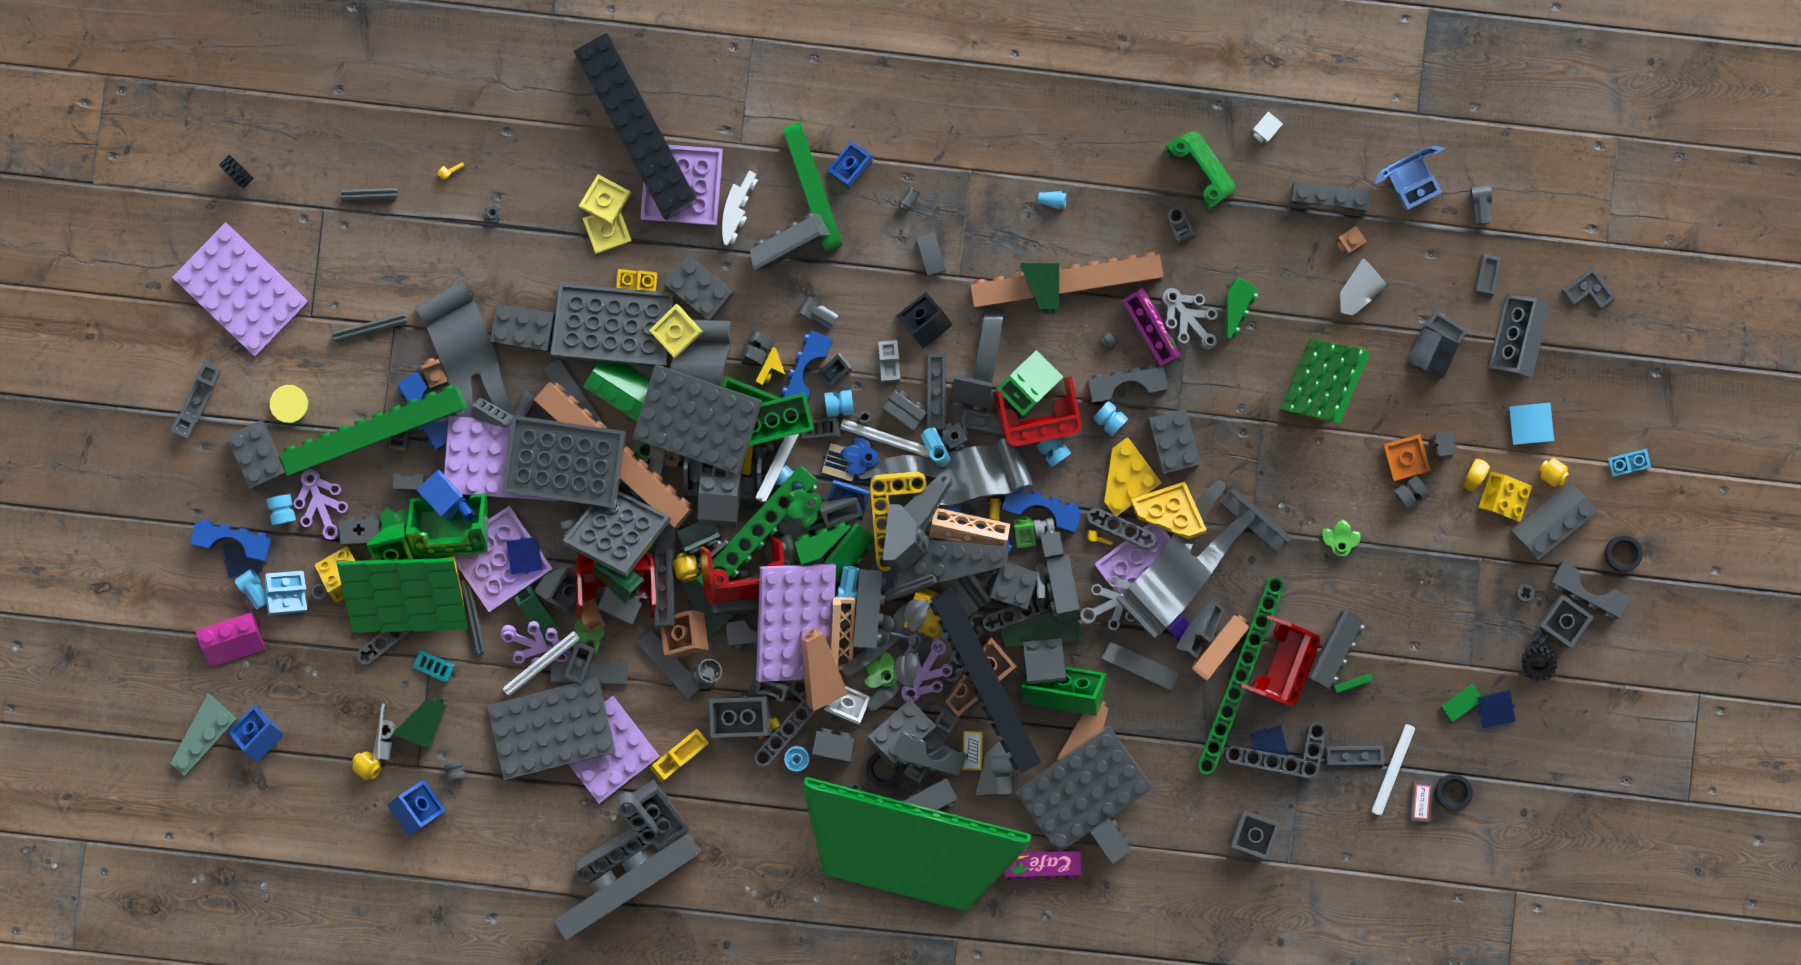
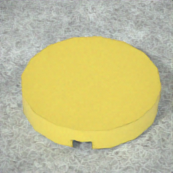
(289, 403)

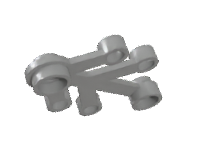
(1187, 317)
(1108, 605)

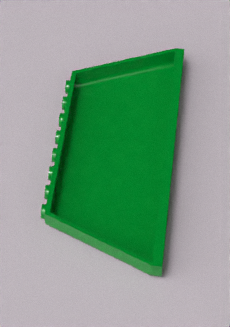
(907, 846)

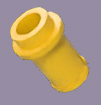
(995, 509)

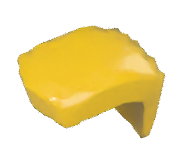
(1476, 474)

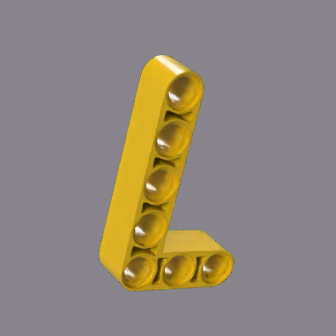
(882, 494)

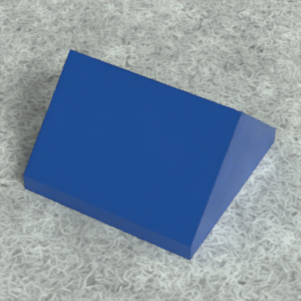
(850, 164)
(842, 490)
(441, 495)

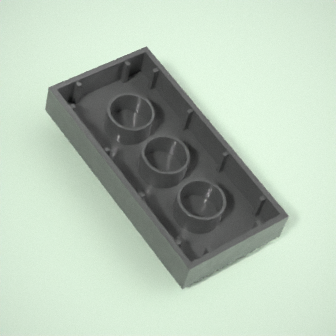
(613, 892)

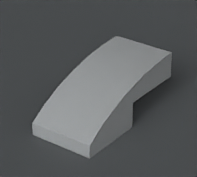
(889, 361)

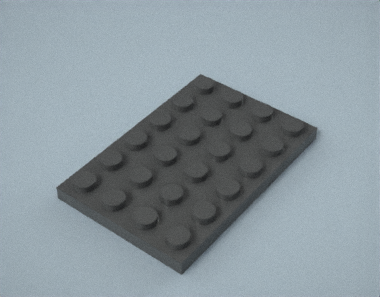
(609, 324)
(697, 419)
(564, 461)
(551, 729)
(1083, 789)

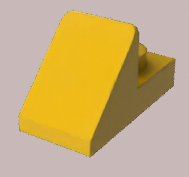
(772, 362)

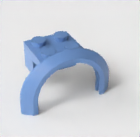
(1412, 178)

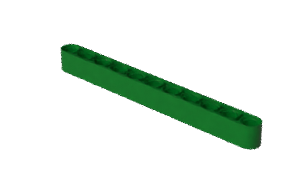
(1233, 682)

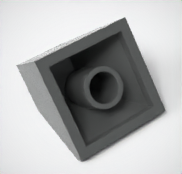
(559, 589)

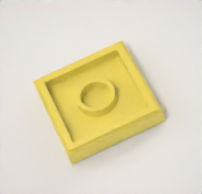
(605, 199)
(606, 236)
(676, 331)

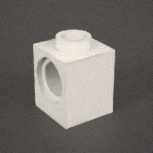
(1266, 128)

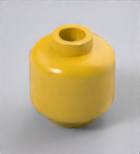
(1554, 472)
(686, 567)
(366, 766)

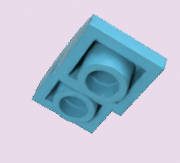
(1629, 462)

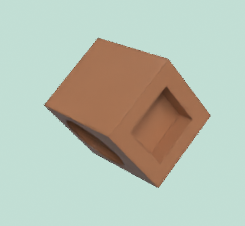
(591, 615)

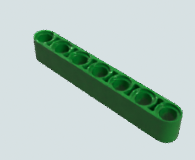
(811, 182)

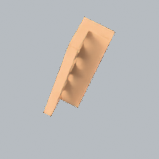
(968, 533)
(836, 630)

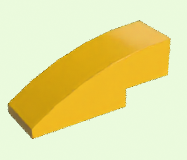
(679, 755)

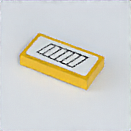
(973, 748)

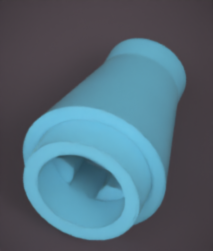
(1053, 199)

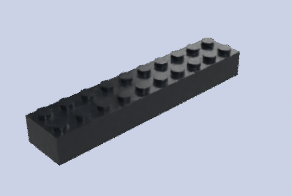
(636, 126)
(985, 680)

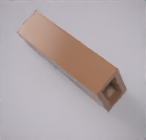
(1220, 647)
(821, 673)
(1084, 729)

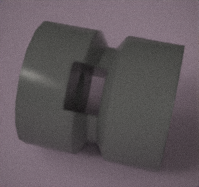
(755, 354)
(1411, 493)
(707, 673)

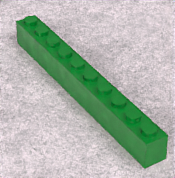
(372, 431)

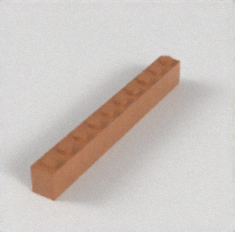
(1071, 279)
(633, 471)

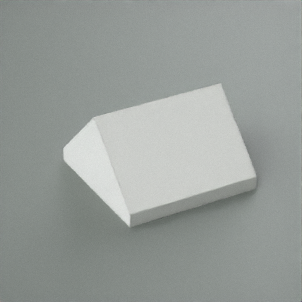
(849, 706)

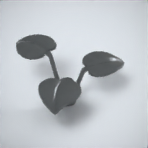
(907, 665)

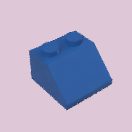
(255, 733)
(416, 807)

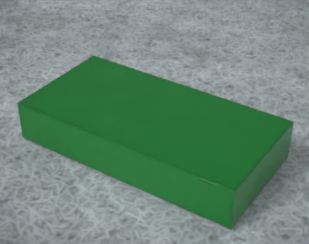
(1352, 683)
(1461, 703)

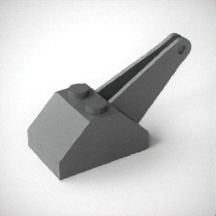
(719, 497)
(906, 525)

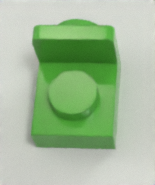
(1024, 532)

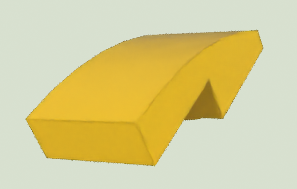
(636, 280)

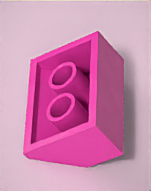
(230, 639)

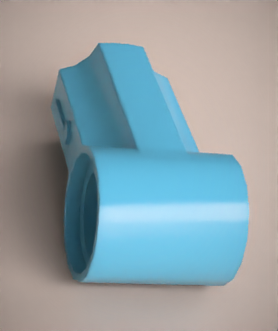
(935, 447)
(848, 583)
(250, 585)

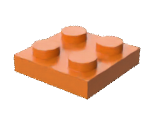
(1406, 457)

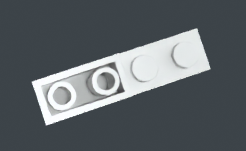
(733, 215)

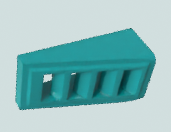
(450, 667)

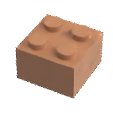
(687, 635)

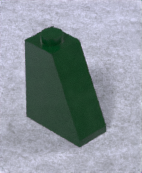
(1043, 284)
(620, 585)
(535, 610)
(423, 722)

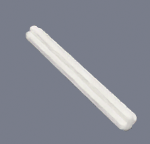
(884, 438)
(776, 468)
(541, 663)
(1393, 769)

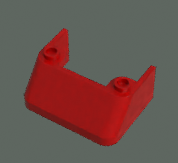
(1062, 424)
(587, 581)
(721, 590)
(1289, 665)

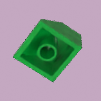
(391, 544)

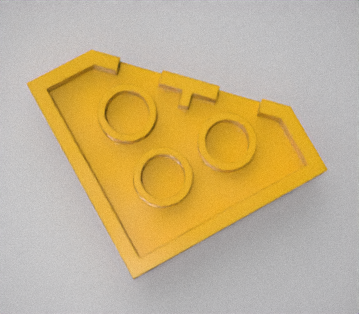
(1127, 477)
(1171, 510)

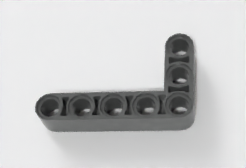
(779, 733)
(1281, 759)
(621, 843)

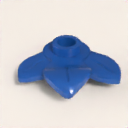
(856, 456)

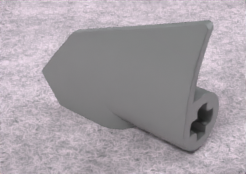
(1360, 288)
(382, 747)
(996, 773)

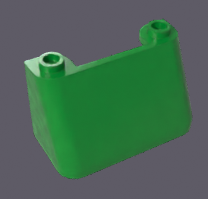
(1221, 183)
(436, 537)

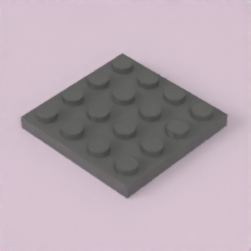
(618, 534)

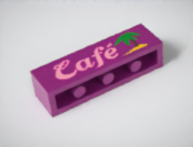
(1152, 327)
(1045, 864)

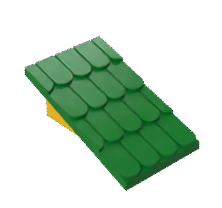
(1324, 381)
(403, 595)

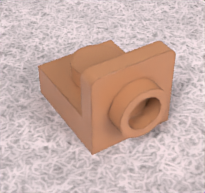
(1350, 240)
(434, 372)

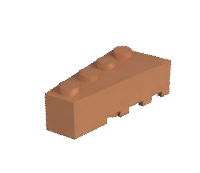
(962, 694)

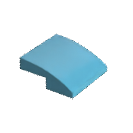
(1531, 423)
(285, 592)

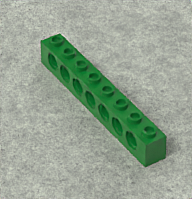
(800, 475)

